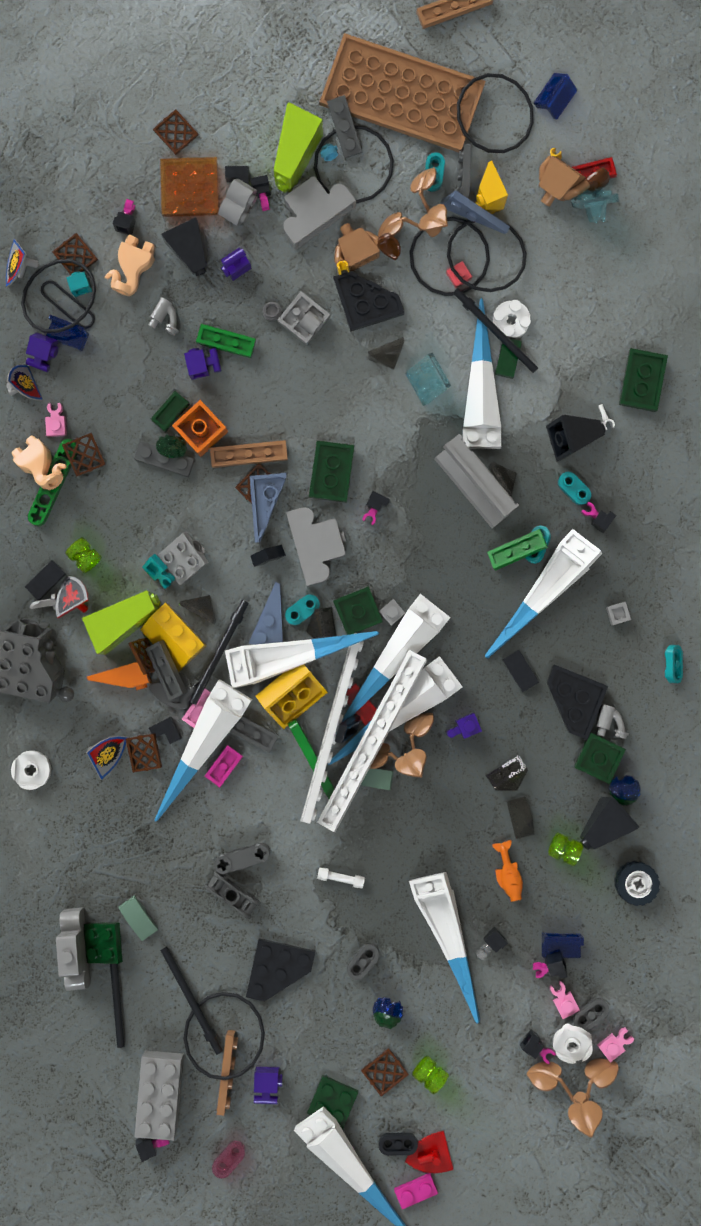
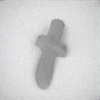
(45, 603)

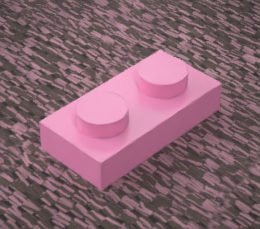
(192, 715)

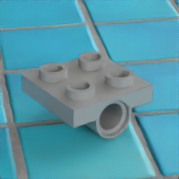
(303, 318)
(184, 557)

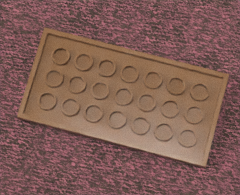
(402, 92)

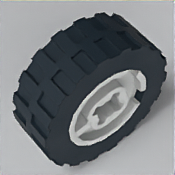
(637, 883)

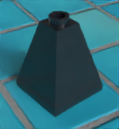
(187, 245)
(573, 433)
(606, 824)

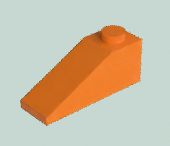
(125, 676)

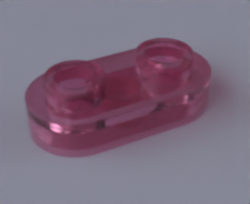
(229, 1158)

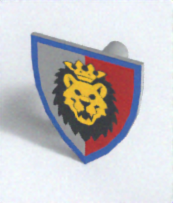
(17, 263)
(22, 381)
(106, 754)

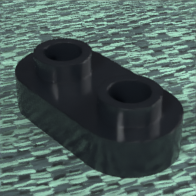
(397, 1146)

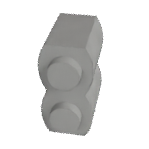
(237, 202)

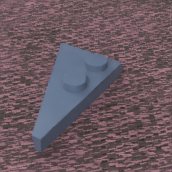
(465, 207)
(264, 496)
(270, 622)

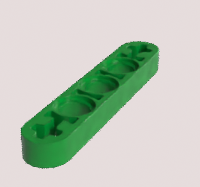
(53, 494)
(309, 753)

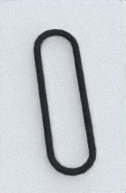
(52, 282)

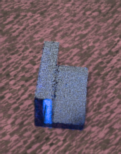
(556, 94)
(73, 337)
(568, 944)

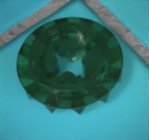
(171, 451)

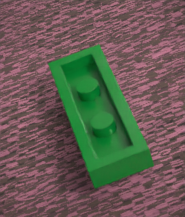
(226, 341)
(517, 549)

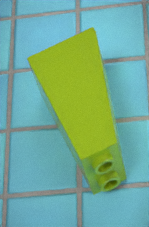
(296, 146)
(117, 622)

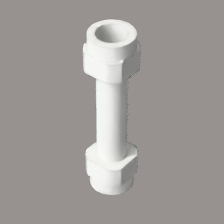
(325, 874)

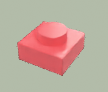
(463, 272)

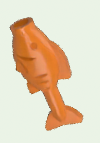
(509, 876)

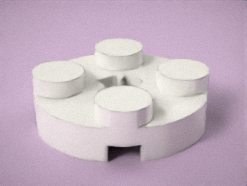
(515, 309)
(24, 761)
(572, 1034)

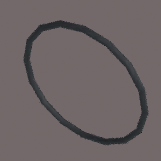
(528, 101)
(381, 139)
(37, 273)
(480, 288)
(450, 293)
(261, 1040)

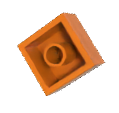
(200, 428)

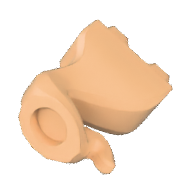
(133, 263)
(37, 461)

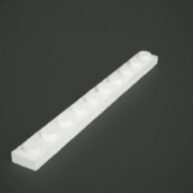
(335, 719)
(372, 741)

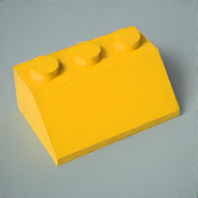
(178, 636)
(291, 695)

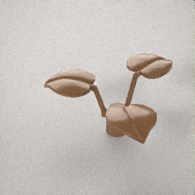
(431, 222)
(413, 761)
(582, 1113)

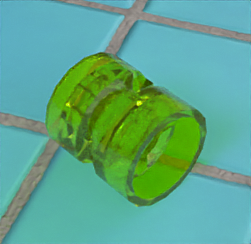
(83, 555)
(571, 852)
(427, 1072)

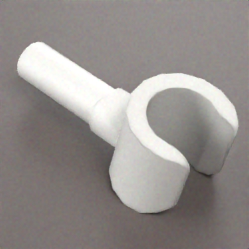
(605, 418)

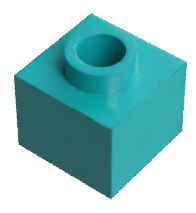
(79, 283)

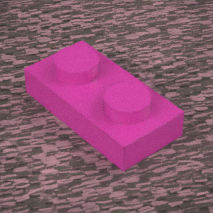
(223, 766)
(416, 1191)

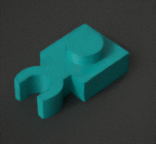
(157, 570)

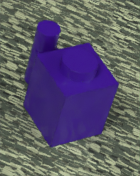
(235, 264)
(42, 349)
(198, 364)
(465, 726)
(266, 1082)

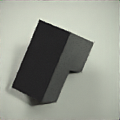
(237, 172)
(267, 555)
(168, 728)

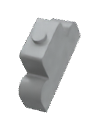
(314, 210)
(315, 544)
(72, 950)

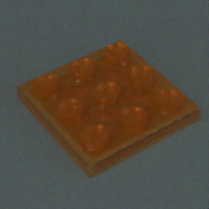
(189, 186)

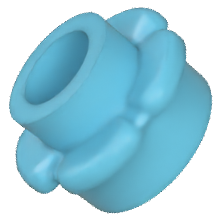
(329, 152)

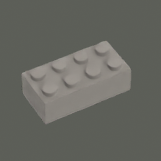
(159, 1095)

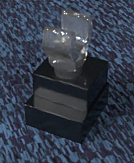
(494, 941)

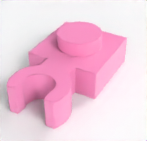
(55, 424)
(565, 1002)
(613, 1046)

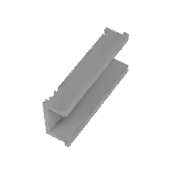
(475, 481)

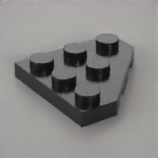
(366, 301)
(576, 699)
(276, 968)

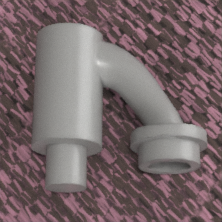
(159, 314)
(605, 719)

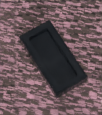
(45, 580)
(520, 671)
(347, 728)

